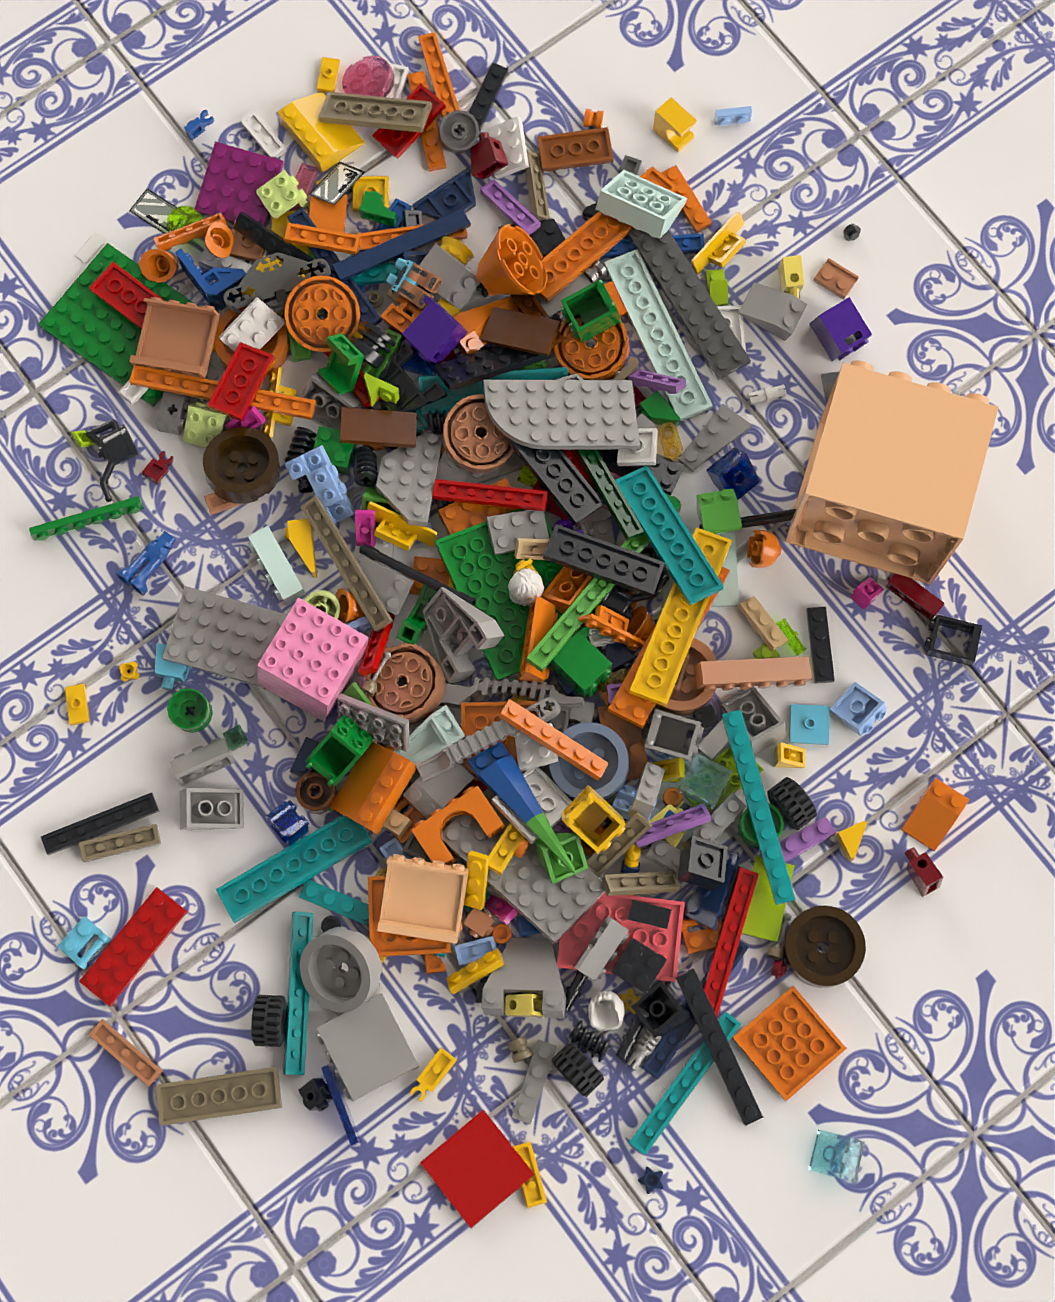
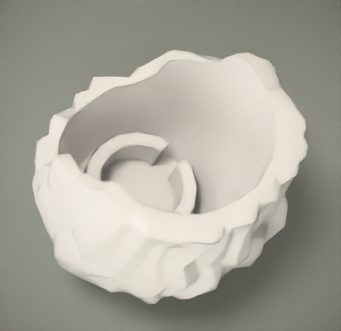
(525, 587)
(606, 1011)

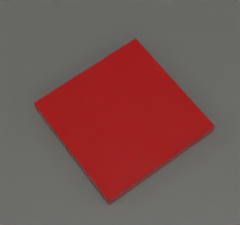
(477, 1168)

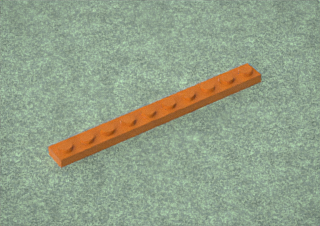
(205, 388)

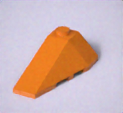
(475, 322)

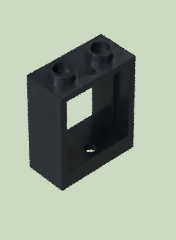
(972, 646)

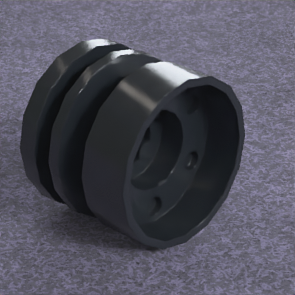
(372, 343)

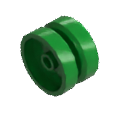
(746, 829)

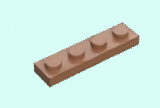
(125, 1052)

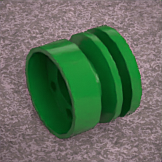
(181, 717)

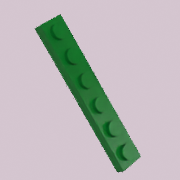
(80, 520)

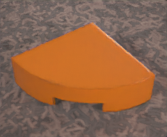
(434, 964)

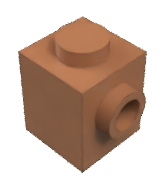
(479, 923)

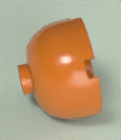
(763, 549)

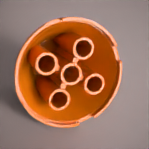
(512, 264)

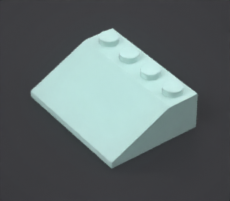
(640, 203)

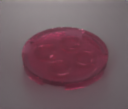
(369, 77)

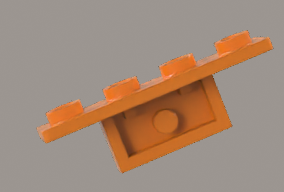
(612, 625)

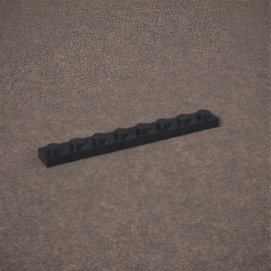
(719, 1047)

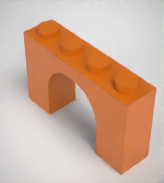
(472, 804)

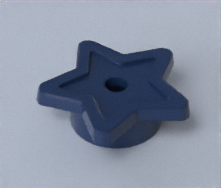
(645, 1180)

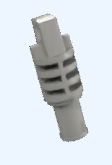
(644, 1047)

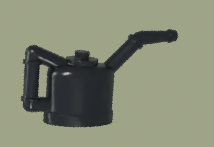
(113, 446)
(621, 601)

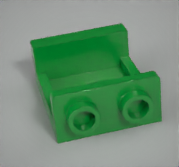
(343, 364)

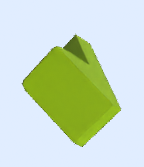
(717, 286)
(377, 387)

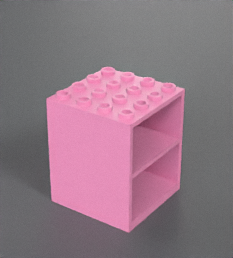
(311, 659)

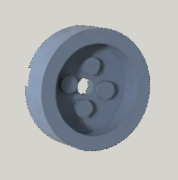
(604, 744)

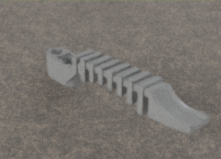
(456, 694)
(480, 740)

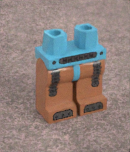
(410, 278)

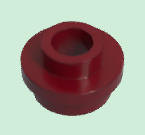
(779, 969)

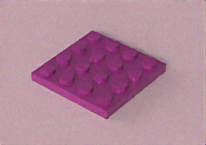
(233, 183)

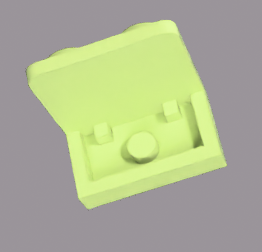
(282, 194)
(202, 424)

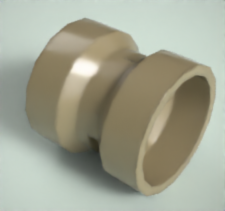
(519, 1049)

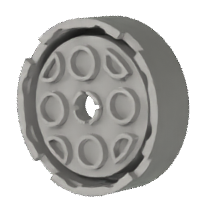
(334, 986)

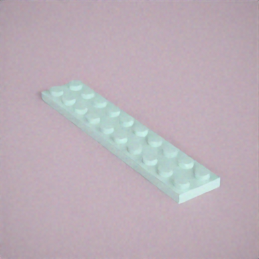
(657, 332)

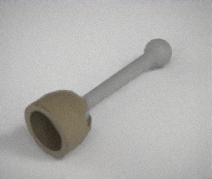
(369, 686)
(776, 951)

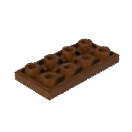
(521, 331)
(378, 427)

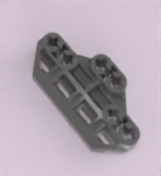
(272, 281)

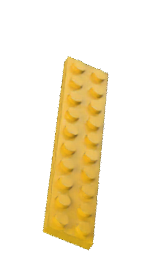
(676, 630)

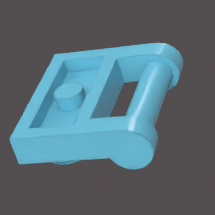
(79, 938)

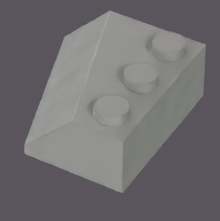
(602, 948)

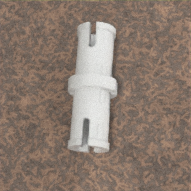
(766, 394)

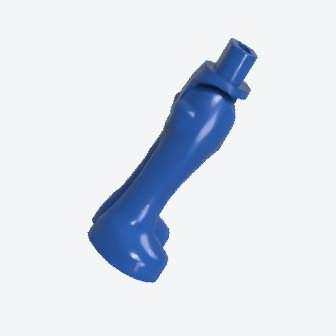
(155, 554)

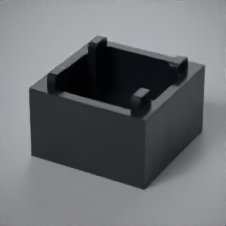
(702, 863)

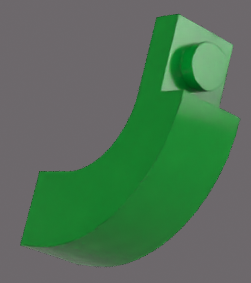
(415, 624)

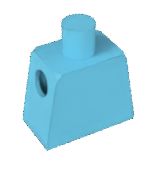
(168, 670)

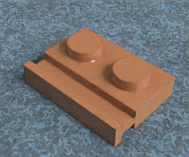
(836, 278)

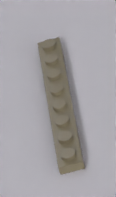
(346, 564)

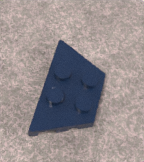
(448, 197)

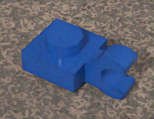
(197, 126)

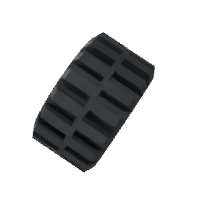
(792, 803)
(268, 1020)
(577, 1069)

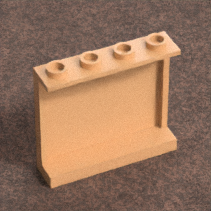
(423, 899)

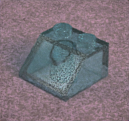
(836, 1156)

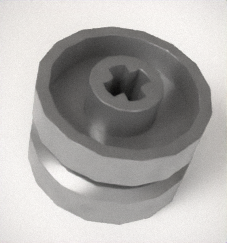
(460, 121)

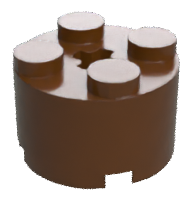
(305, 797)

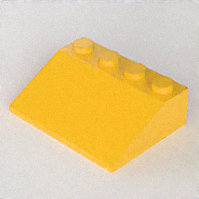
(321, 141)

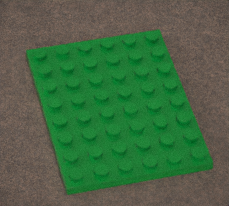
(98, 330)
(486, 578)

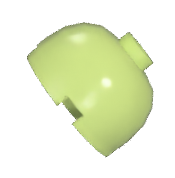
(325, 602)

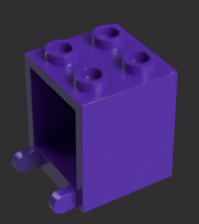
(838, 324)
(434, 332)

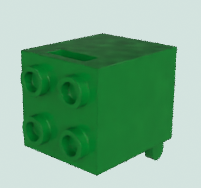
(594, 308)
(582, 664)
(339, 750)

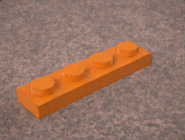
(692, 209)
(186, 233)
(322, 238)

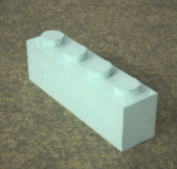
(276, 564)

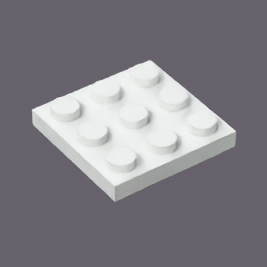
(549, 797)

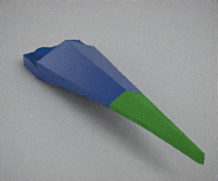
(503, 777)

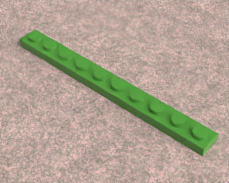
(583, 605)

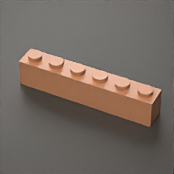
(752, 672)

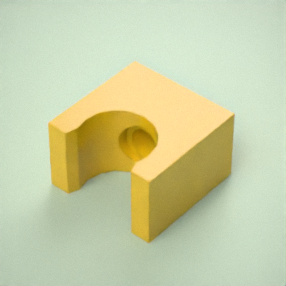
(673, 124)

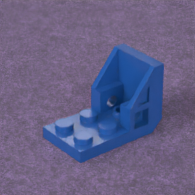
(224, 280)

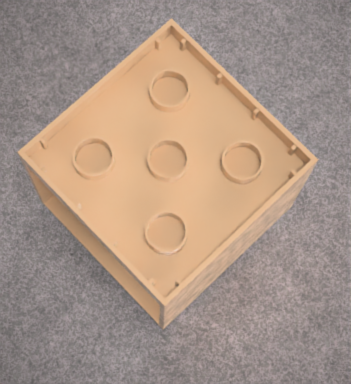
(892, 472)

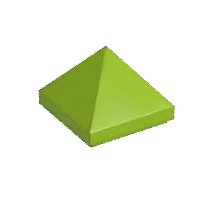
(81, 439)

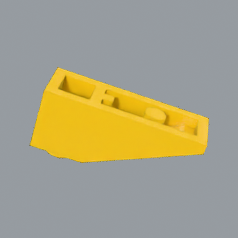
(301, 539)

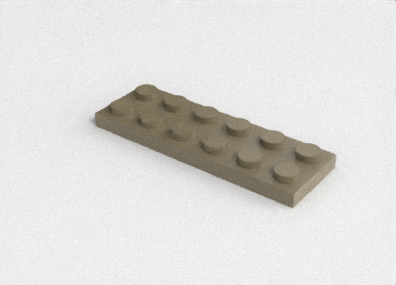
(375, 112)
(218, 1096)

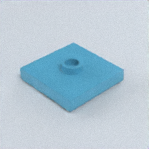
(809, 724)

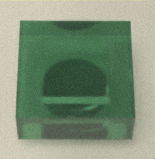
(235, 737)

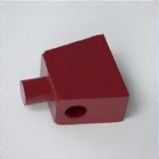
(487, 157)
(923, 872)

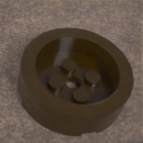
(239, 448)
(844, 942)

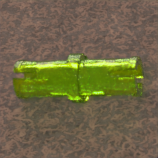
(793, 640)

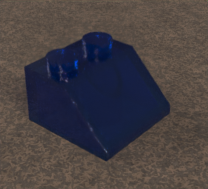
(734, 472)

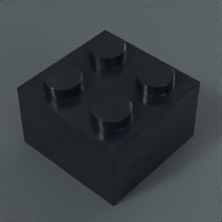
(638, 965)

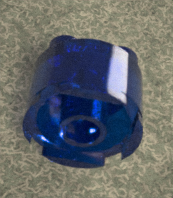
(288, 823)

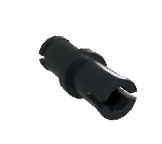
(574, 989)
(629, 1039)

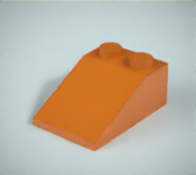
(935, 814)

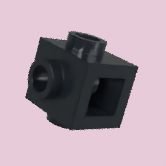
(316, 1094)

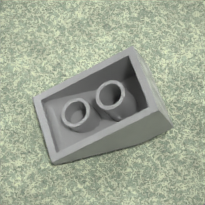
(458, 279)
(772, 310)
(388, 584)
(761, 720)
(439, 790)
(211, 809)

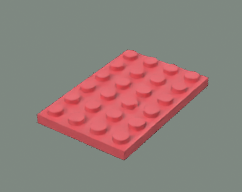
(662, 941)

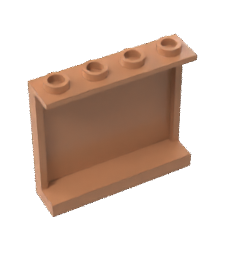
(177, 337)

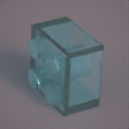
(705, 781)

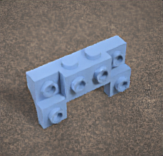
(324, 481)

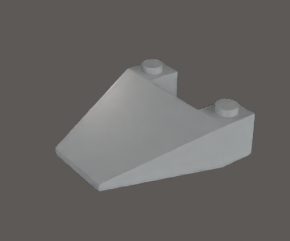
(455, 629)
(527, 969)

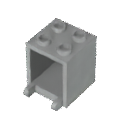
(669, 734)

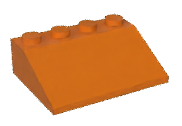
(374, 787)

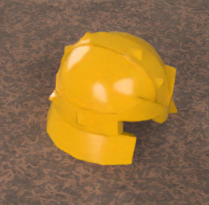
(457, 249)

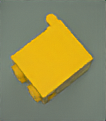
(587, 813)

